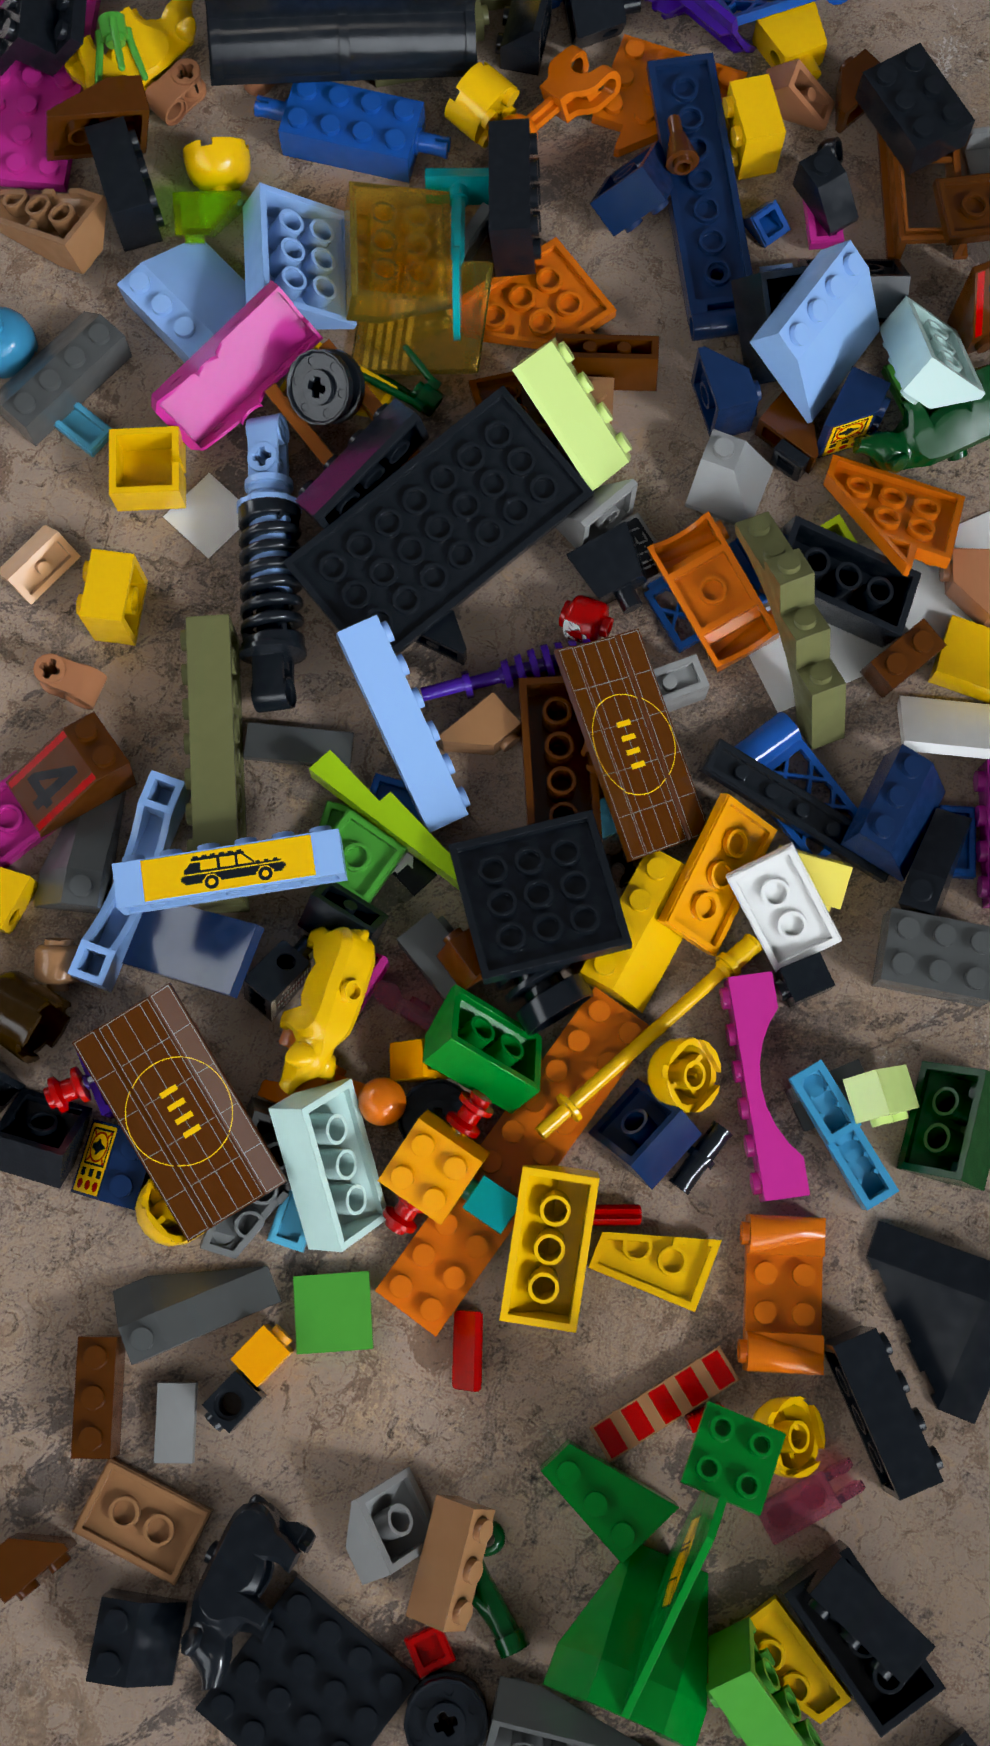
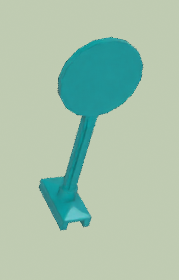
(465, 188)

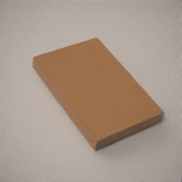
(142, 1520)

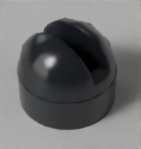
(835, 146)

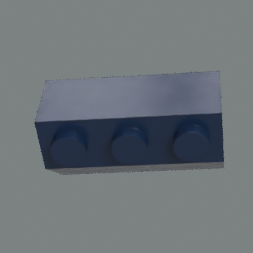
(895, 812)

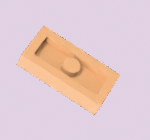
(39, 563)

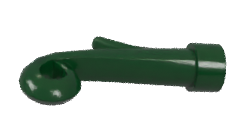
(493, 1609)

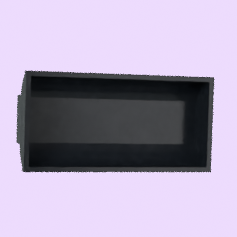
(338, 40)

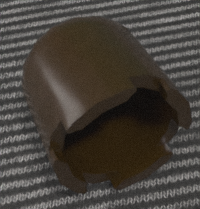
(29, 1016)

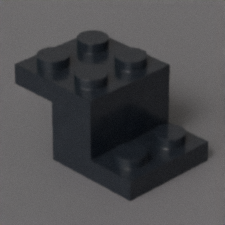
(40, 33)

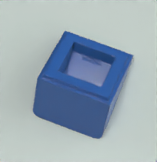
(766, 223)

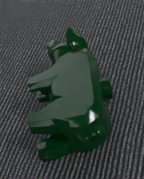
(930, 434)

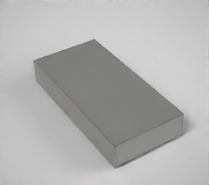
(175, 1422)

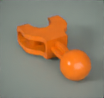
(572, 89)
(379, 1100)

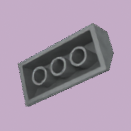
(63, 375)

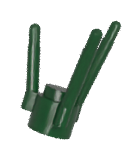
(424, 396)

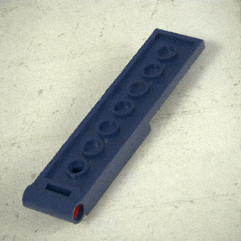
(706, 201)

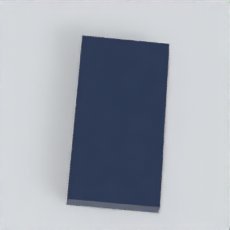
(195, 948)

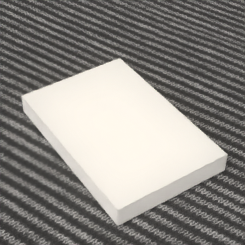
(945, 726)
(783, 907)

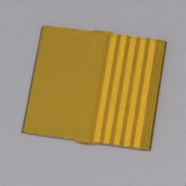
(430, 335)

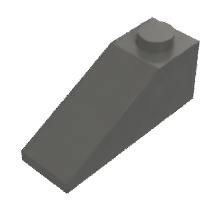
(422, 945)

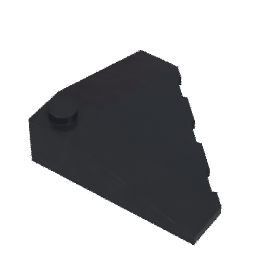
(945, 1311)

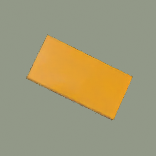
(702, 899)

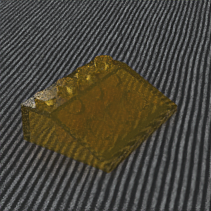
(396, 252)

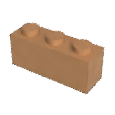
(450, 1563)

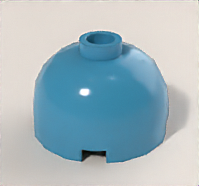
(17, 342)

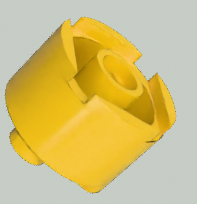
(482, 98)

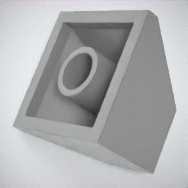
(729, 479)
(605, 509)
(387, 1527)

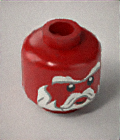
(585, 619)

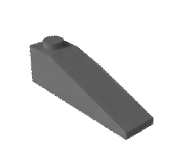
(81, 860)
(181, 1307)
(536, 1717)

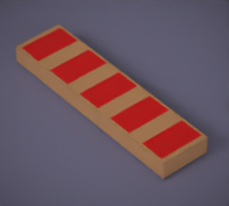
(664, 1403)

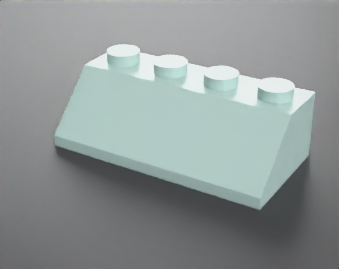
(928, 358)
(329, 1165)

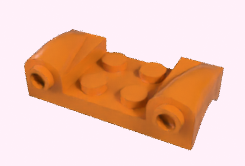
(714, 592)
(782, 1294)

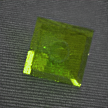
(205, 213)

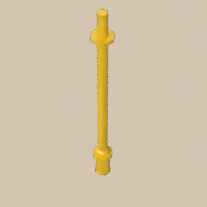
(726, 966)

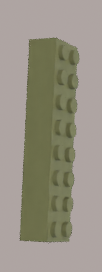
(214, 739)

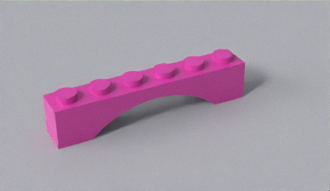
(777, 1164)

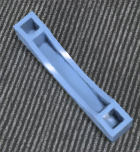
(153, 830)

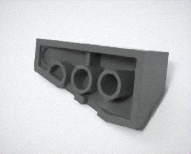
(238, 1230)

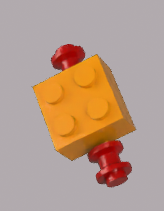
(435, 1164)

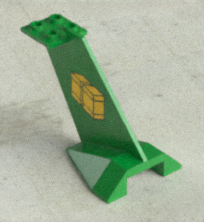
(646, 1628)

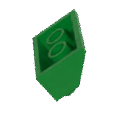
(484, 1050)

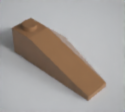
(56, 226)

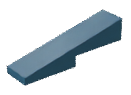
(842, 1136)

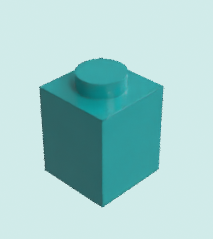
(490, 1203)

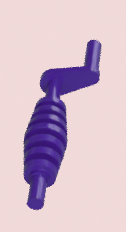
(504, 674)

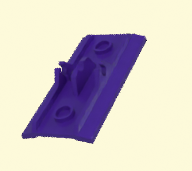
(709, 16)

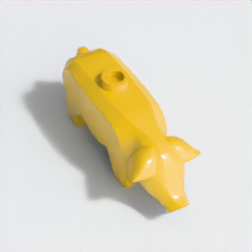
(157, 40)
(328, 1004)

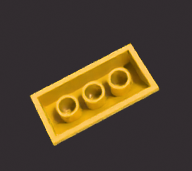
(635, 972)
(549, 1247)

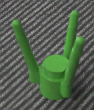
(115, 35)

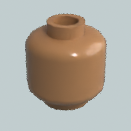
(53, 963)

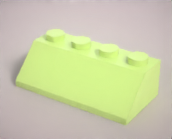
(573, 412)

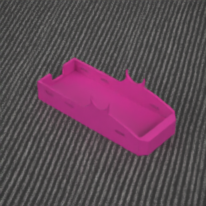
(235, 368)

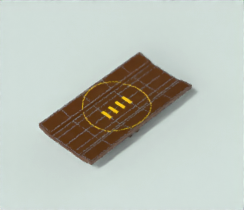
(631, 743)
(179, 1112)

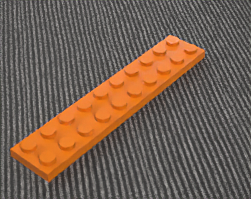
(449, 1257)

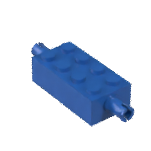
(352, 128)

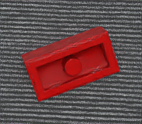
(467, 1350)

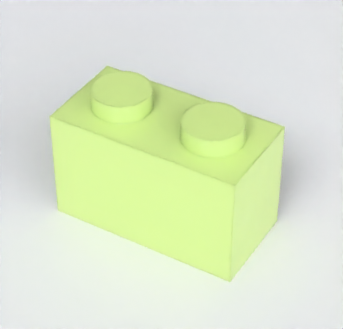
(881, 1095)

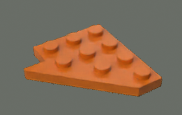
(632, 108)
(554, 300)
(897, 513)

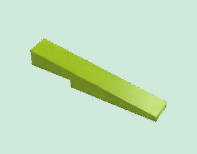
(387, 814)

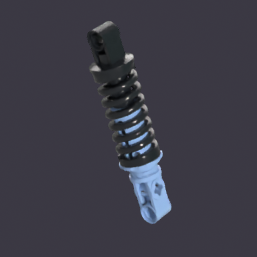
(267, 538)

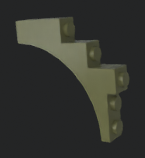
(802, 629)

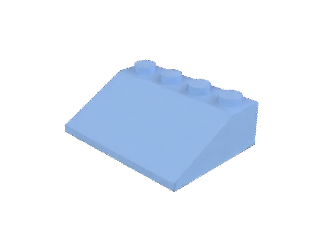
(300, 250)
(184, 295)
(820, 328)

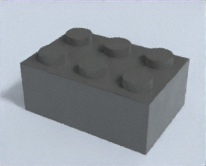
(933, 957)

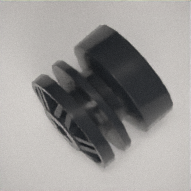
(547, 997)

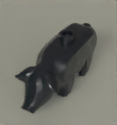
(235, 1580)

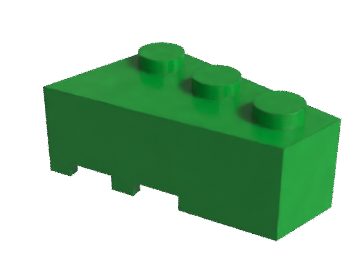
(607, 1499)

